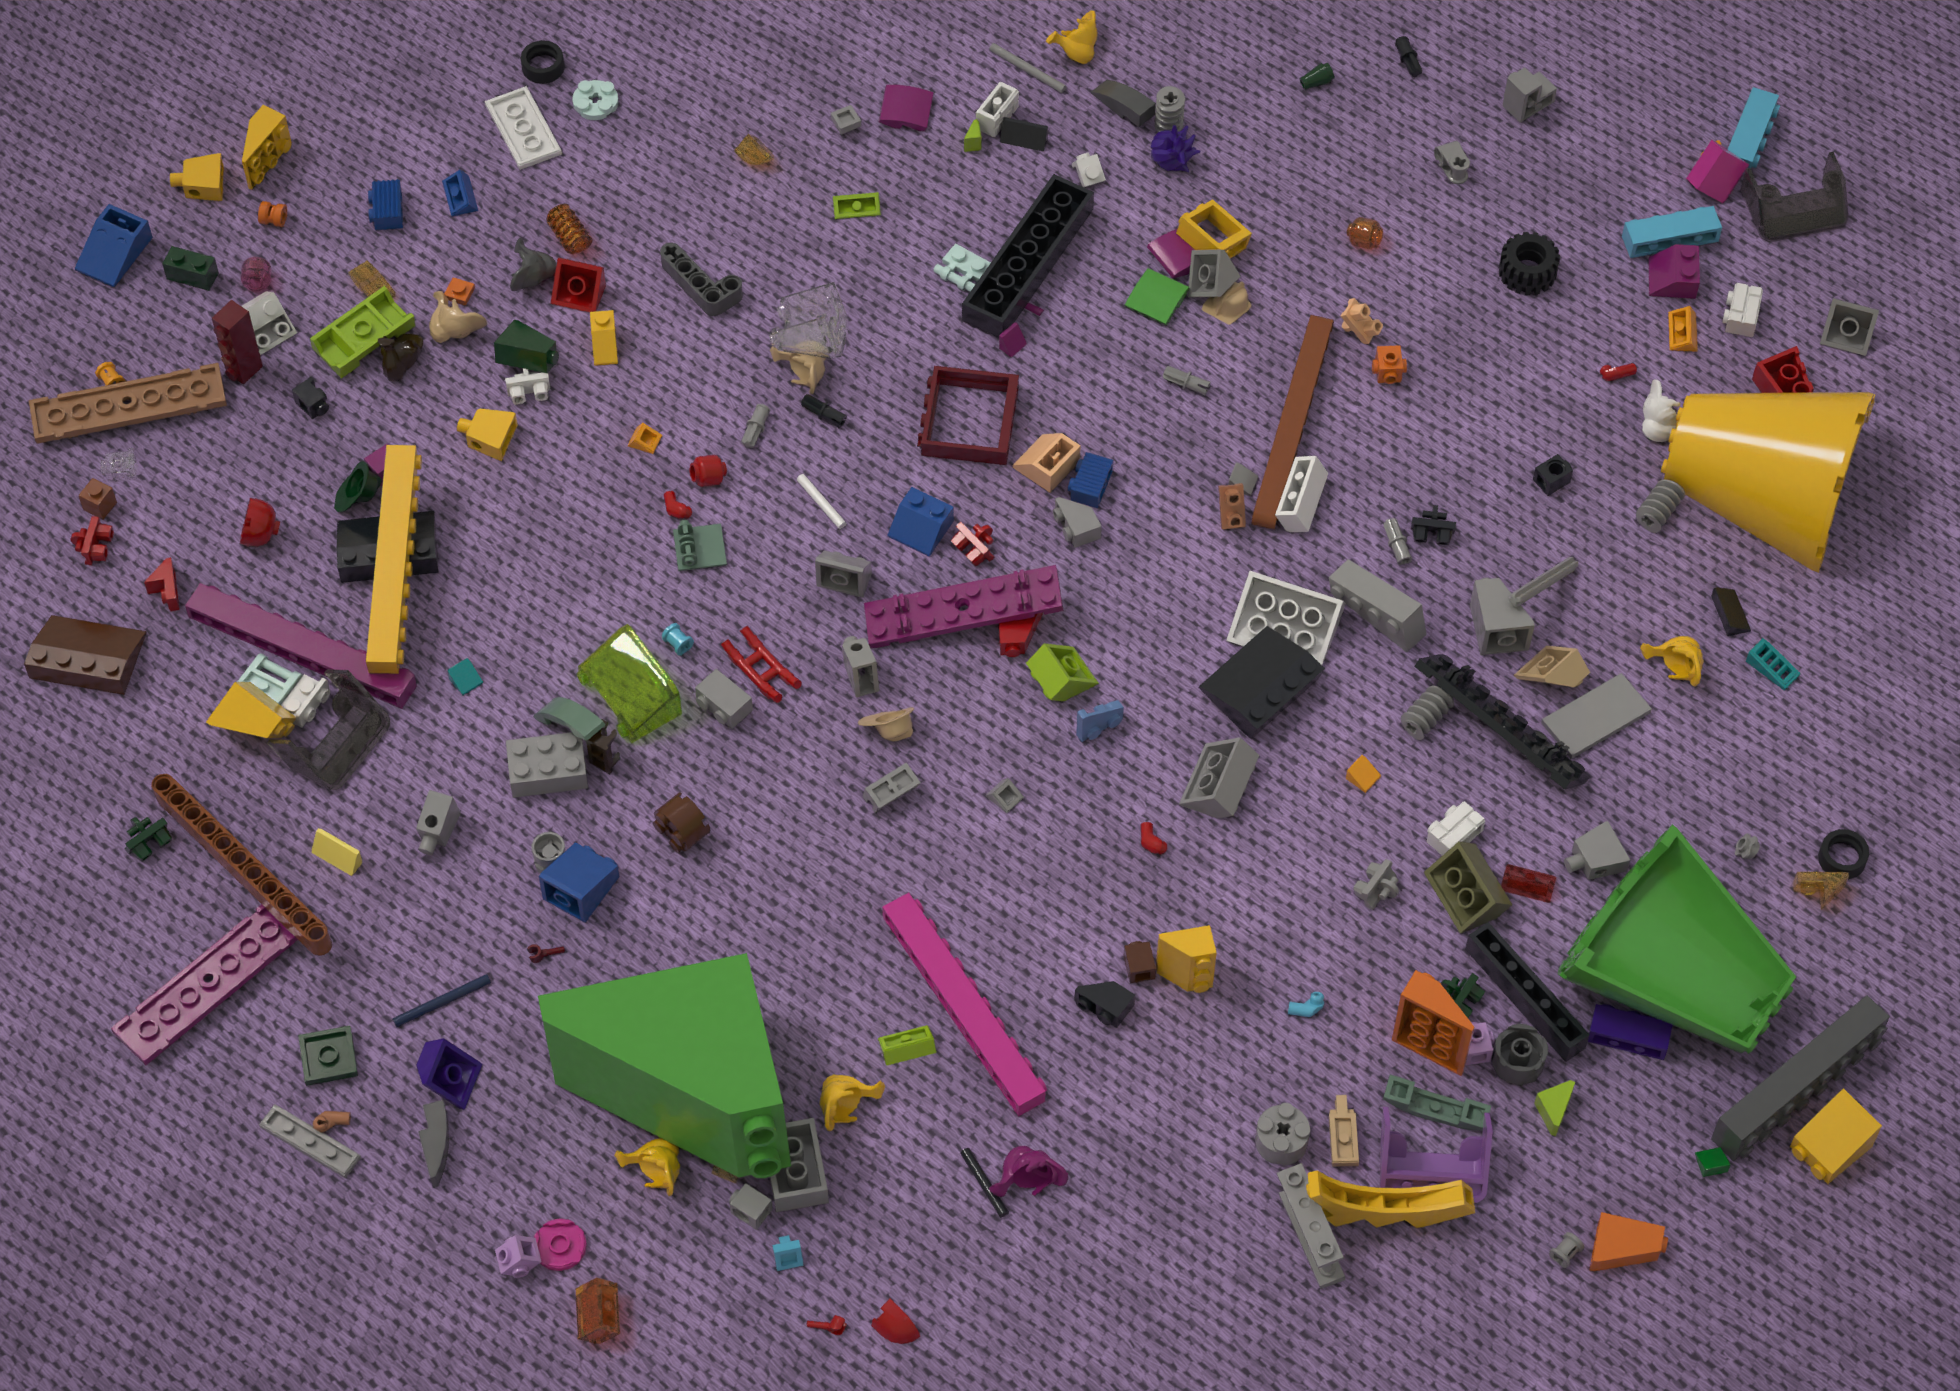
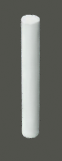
(821, 501)

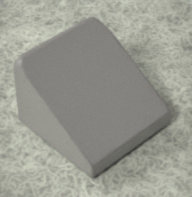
(1243, 475)
(1005, 795)

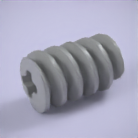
(1169, 109)
(1659, 505)
(1426, 712)

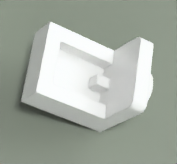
(1089, 169)

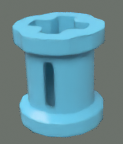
(677, 639)

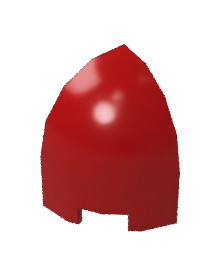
(895, 1324)

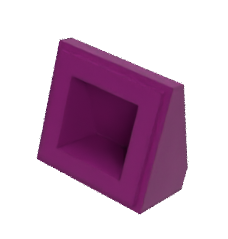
(1012, 340)

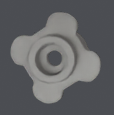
(1747, 846)

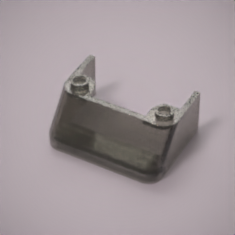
(1798, 213)
(349, 740)

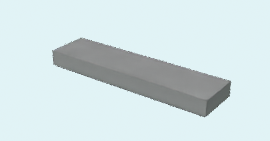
(310, 1141)

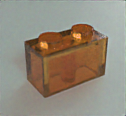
(597, 1311)

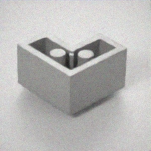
(1527, 94)

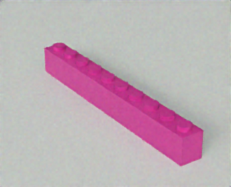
(964, 1004)

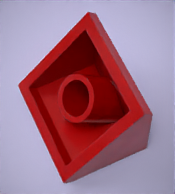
(578, 285)

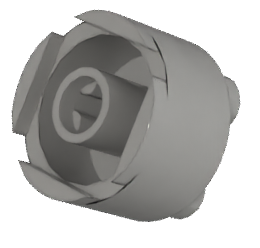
(1293, 1136)

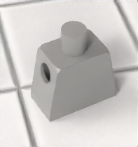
(856, 656)
(436, 821)
(1598, 853)

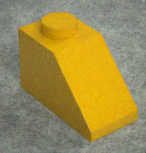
(603, 337)

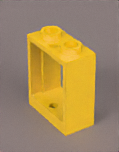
(1198, 239)

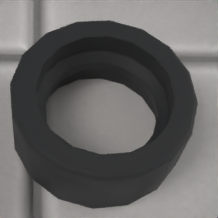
(547, 74)
(1850, 838)

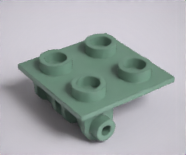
(699, 546)

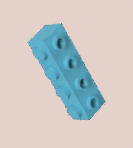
(1753, 126)
(1661, 232)

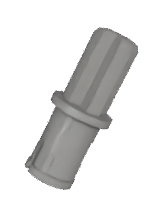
(1185, 379)
(755, 425)
(1397, 541)

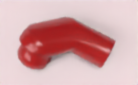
(1610, 374)
(676, 508)
(1150, 841)

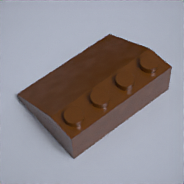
(84, 654)

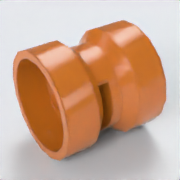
(272, 214)

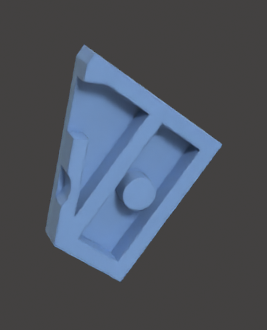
(1093, 723)

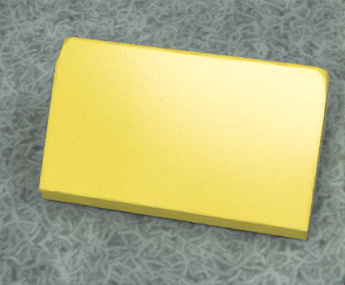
(336, 852)

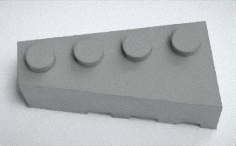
(1379, 604)

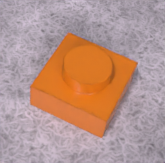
(459, 290)

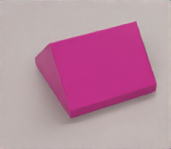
(1717, 172)

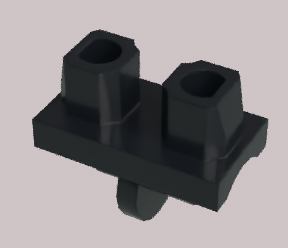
(1423, 525)

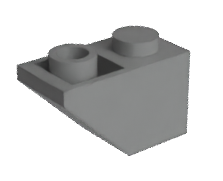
(1078, 520)

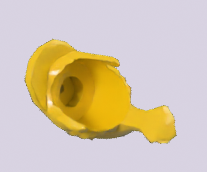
(1078, 42)
(1681, 656)
(842, 1095)
(657, 1161)

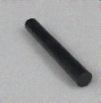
(984, 1182)

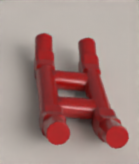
(760, 652)

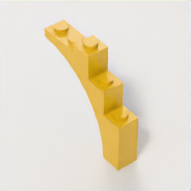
(1384, 1206)

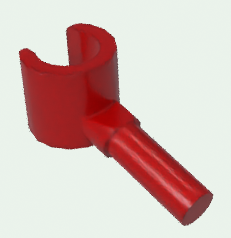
(835, 1327)

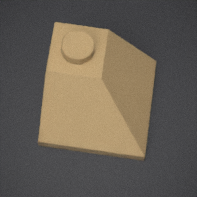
(1556, 667)

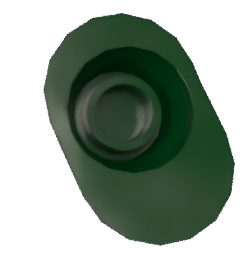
(358, 487)

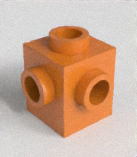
(1389, 364)

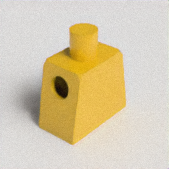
(201, 177)
(489, 431)

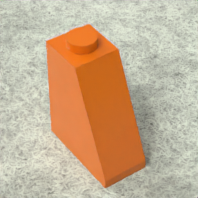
(1626, 1242)

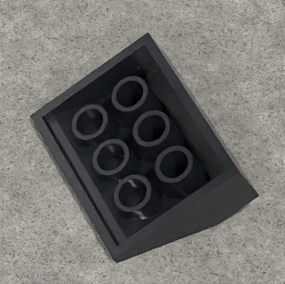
(358, 547)
(1261, 680)

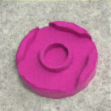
(560, 1253)

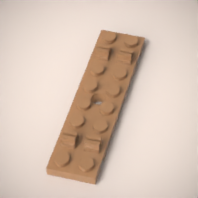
(104, 409)

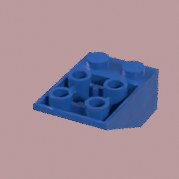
(113, 245)

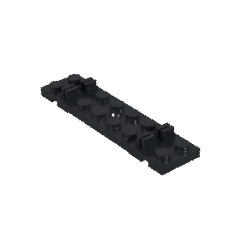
(1496, 714)

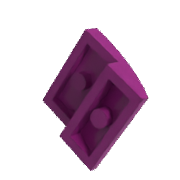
(906, 107)
(1172, 253)

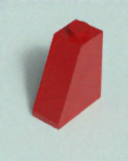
(1016, 635)

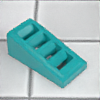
(1760, 664)

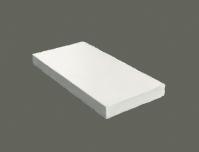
(523, 128)

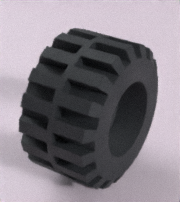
(1526, 277)

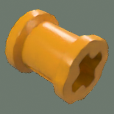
(109, 377)

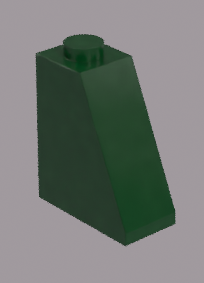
(525, 348)

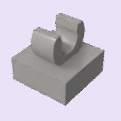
(845, 119)

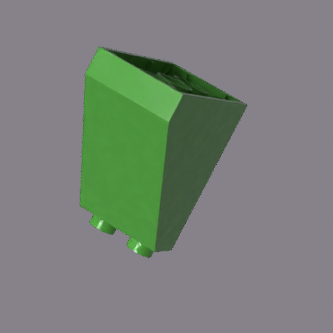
(677, 1058)

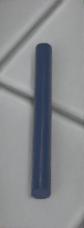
(441, 1000)

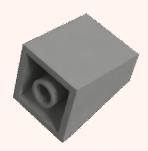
(1496, 621)

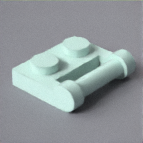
(269, 685)

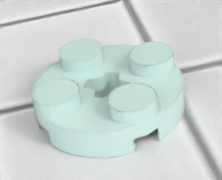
(592, 89)

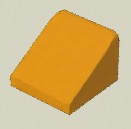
(645, 438)
(1362, 774)

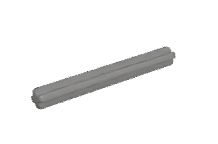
(1543, 581)

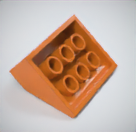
(1433, 1023)

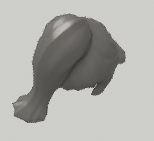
(534, 269)

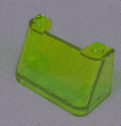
(631, 684)

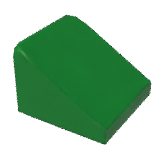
(1712, 1162)

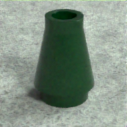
(1318, 76)

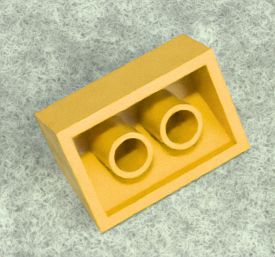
(1187, 958)

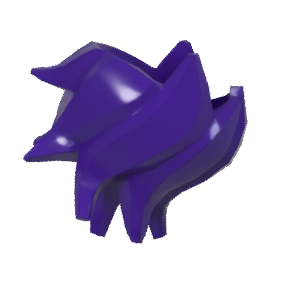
(1173, 149)

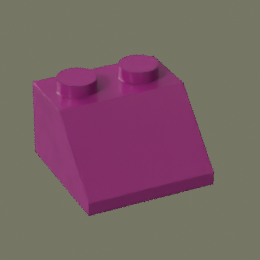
(1675, 272)

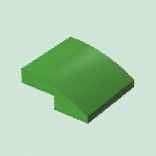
(1156, 296)

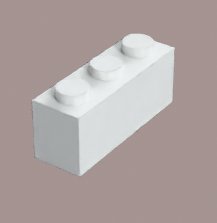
(1301, 494)

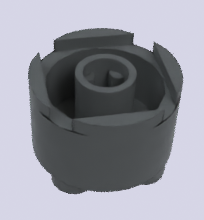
(1519, 1054)

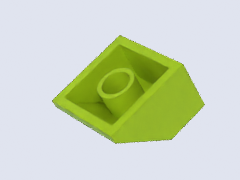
(1060, 672)

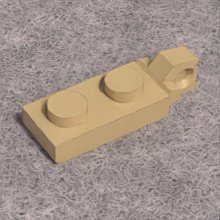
(1343, 1134)

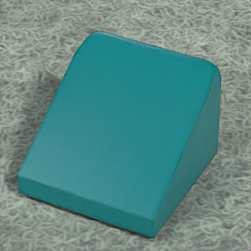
(464, 676)

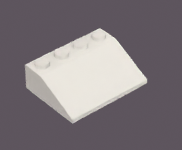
(1290, 610)

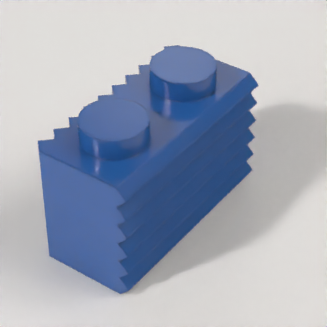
(387, 205)
(1091, 479)

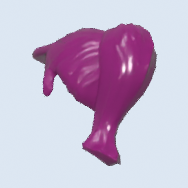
(1029, 1170)

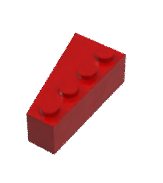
(1782, 374)

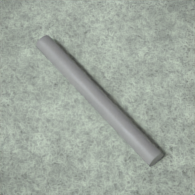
(1028, 68)

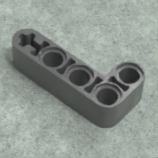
(709, 296)

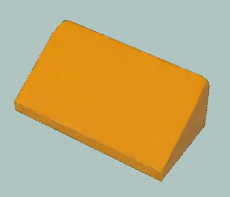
(1683, 330)

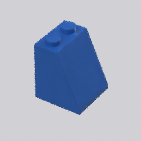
(578, 881)

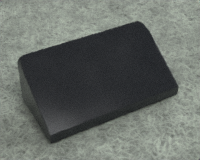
(1024, 134)
(1730, 611)

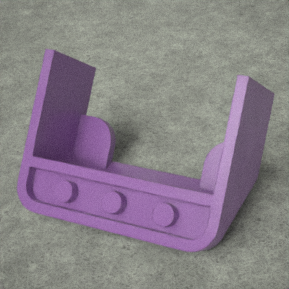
(1423, 1169)

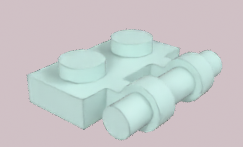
(964, 262)

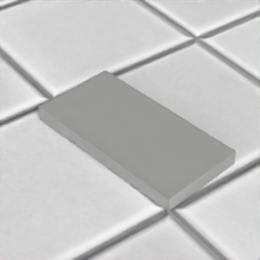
(1596, 715)

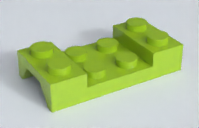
(358, 331)

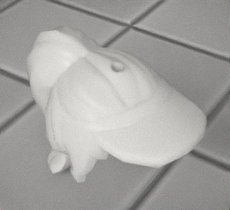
(1658, 414)

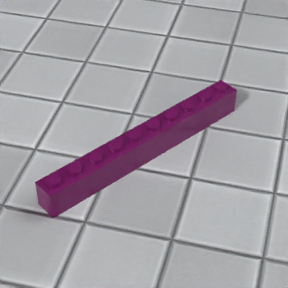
(295, 642)

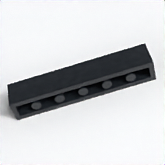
(1527, 992)

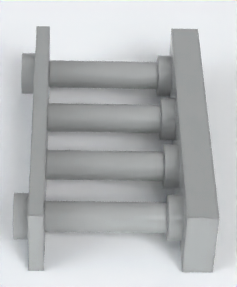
(1311, 1227)

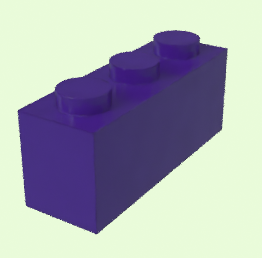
(1629, 1031)

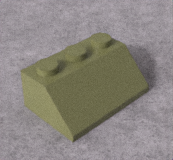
(1467, 887)

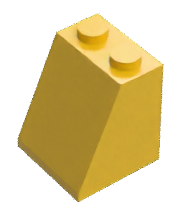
(252, 712)
(1835, 1137)

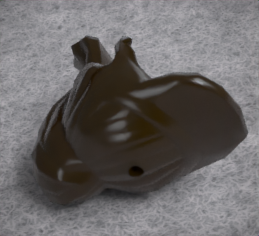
(399, 354)

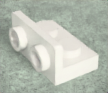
(306, 698)

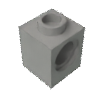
(750, 1206)

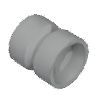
(547, 849)

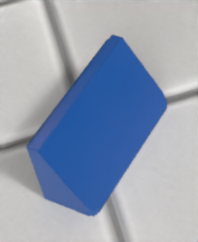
(459, 193)

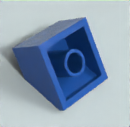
(921, 521)

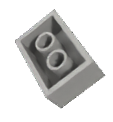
(546, 764)
(805, 1180)

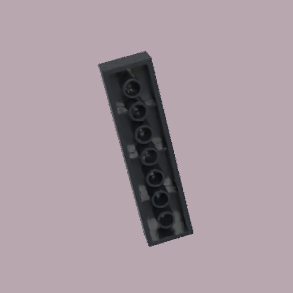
(1027, 256)

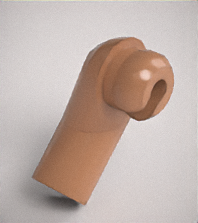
(329, 1119)

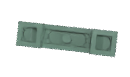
(572, 715)
(1434, 1106)

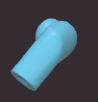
(1309, 1008)

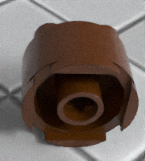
(681, 822)

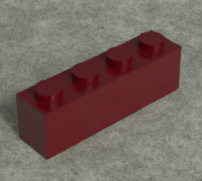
(237, 342)

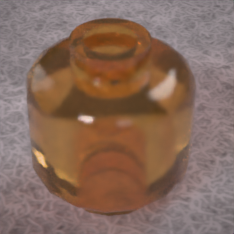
(1365, 233)

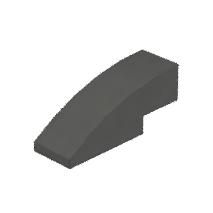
(1125, 101)
(435, 1140)

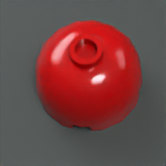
(259, 523)

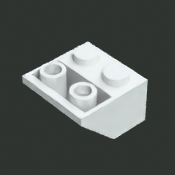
(269, 321)

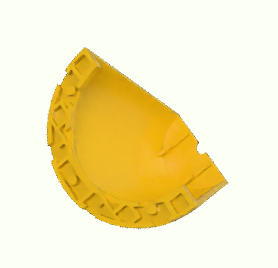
(1769, 461)

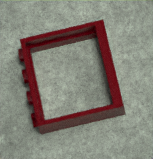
(969, 379)

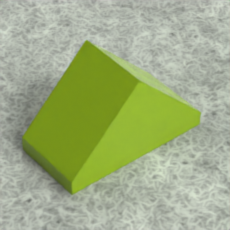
(1553, 1104)

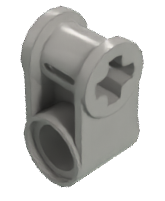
(1453, 161)

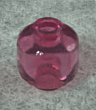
(256, 274)

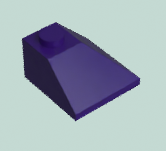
(448, 1071)

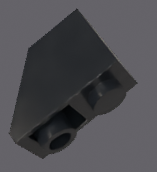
(1106, 1000)

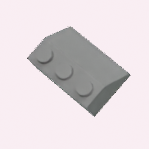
(1220, 778)

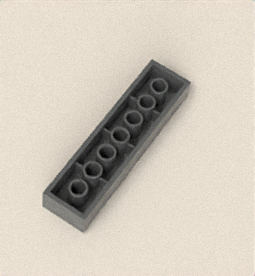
(1800, 1079)

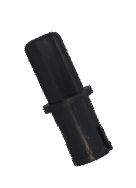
(1408, 56)
(823, 410)

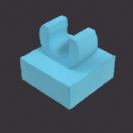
(787, 1253)

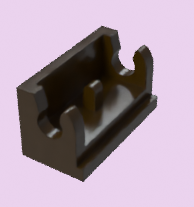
(600, 749)

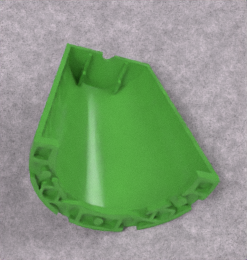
(1681, 950)

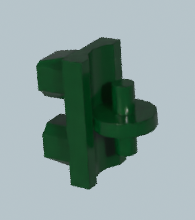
(138, 845)
(1467, 989)

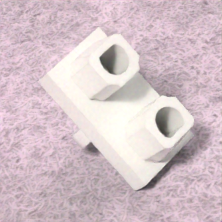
(528, 383)

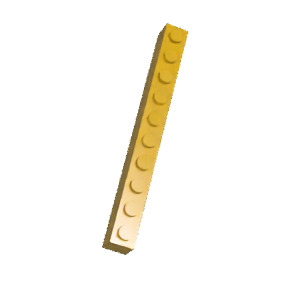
(392, 559)

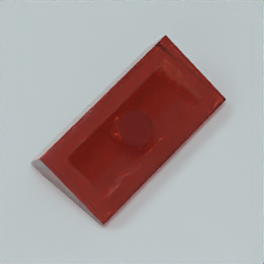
(1528, 883)

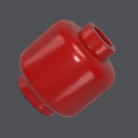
(707, 470)

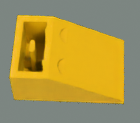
(264, 144)

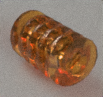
(568, 229)

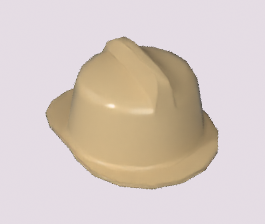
(1230, 305)
(891, 724)

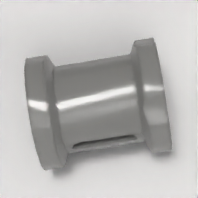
(1566, 1249)

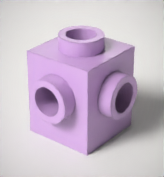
(1481, 1045)
(518, 1256)

